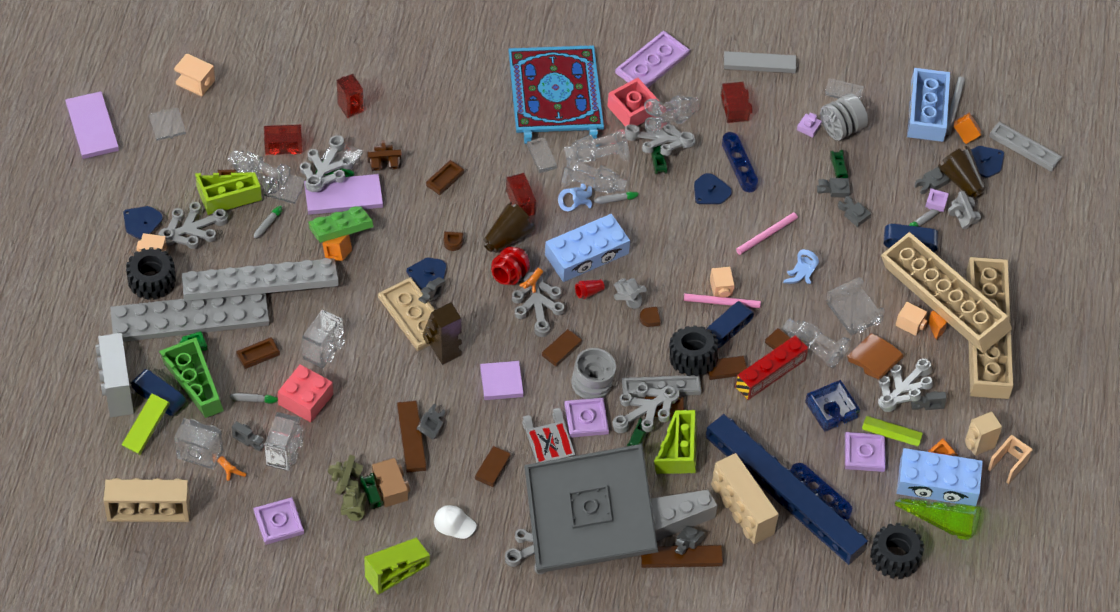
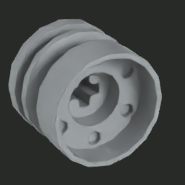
(844, 116)
(593, 373)

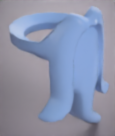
(580, 197)
(803, 268)

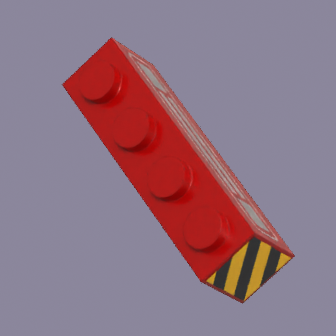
(771, 367)

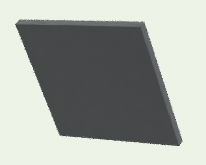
(590, 508)

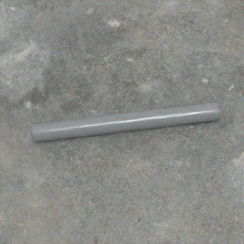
(954, 105)

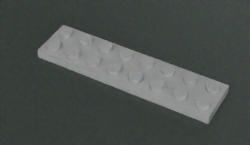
(259, 279)
(188, 317)

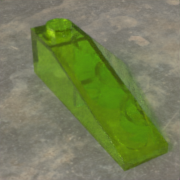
(955, 520)

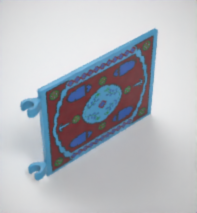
(555, 90)

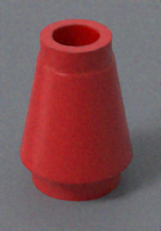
(588, 288)

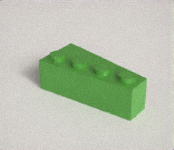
(191, 372)

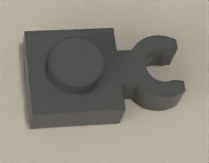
(933, 179)
(855, 213)
(432, 290)
(930, 401)
(430, 422)
(245, 435)

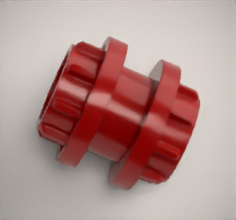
(510, 266)

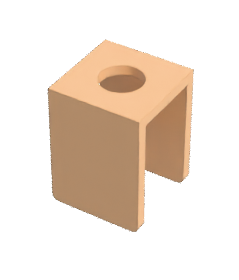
(195, 74)
(1009, 446)

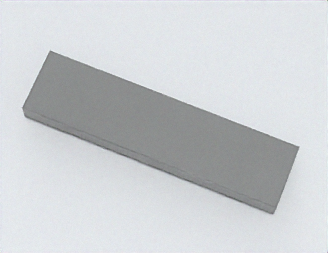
(759, 62)
(1025, 146)
(685, 384)

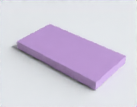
(653, 60)
(91, 125)
(340, 197)

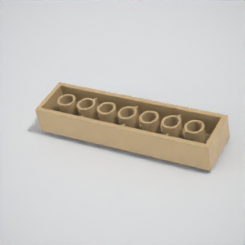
(946, 292)
(991, 371)

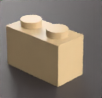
(983, 433)

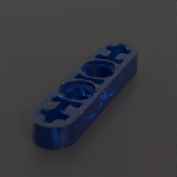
(739, 162)
(823, 489)

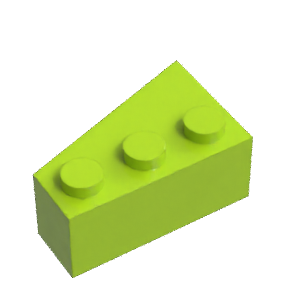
(228, 190)
(679, 446)
(395, 564)

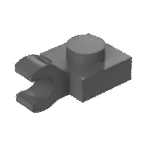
(836, 187)
(688, 538)

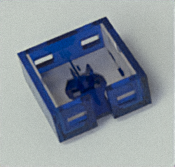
(829, 398)

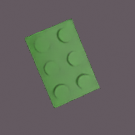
(340, 224)

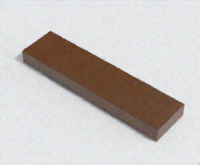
(411, 437)
(699, 557)

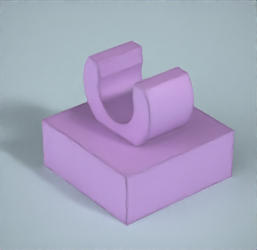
(809, 124)
(937, 200)

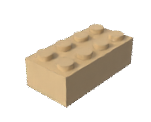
(744, 499)
(147, 500)

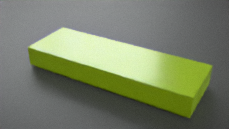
(145, 424)
(892, 431)

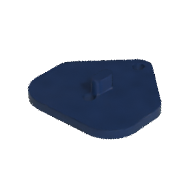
(991, 160)
(706, 192)
(137, 218)
(423, 271)

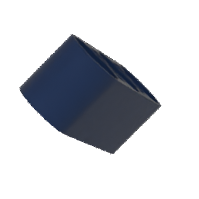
(895, 232)
(731, 322)
(148, 383)

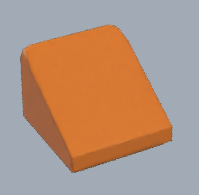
(937, 324)
(943, 447)

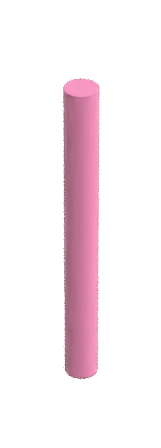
(765, 234)
(720, 300)

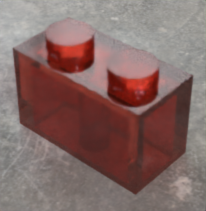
(349, 95)
(735, 102)
(282, 139)
(521, 193)

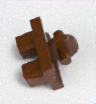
(382, 154)

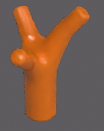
(532, 280)
(229, 468)

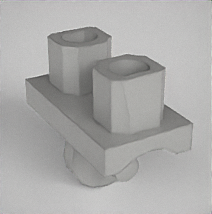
(962, 209)
(629, 291)

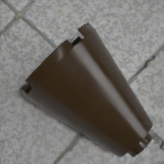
(963, 172)
(508, 228)

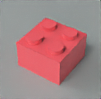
(628, 102)
(305, 393)

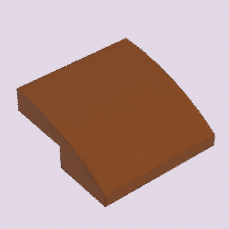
(875, 356)

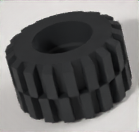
(148, 261)
(693, 350)
(899, 537)

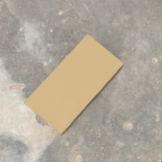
(407, 310)

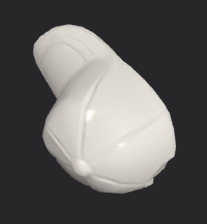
(454, 522)

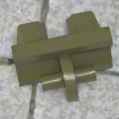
(343, 473)
(353, 503)

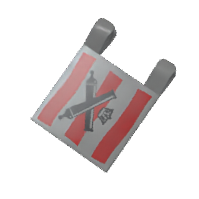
(550, 440)

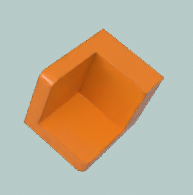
(967, 128)
(337, 248)

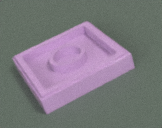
(501, 380)
(586, 417)
(864, 452)
(278, 521)

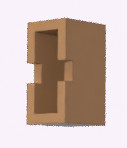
(390, 480)

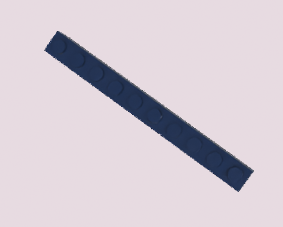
(788, 490)

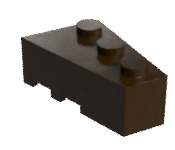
(443, 332)

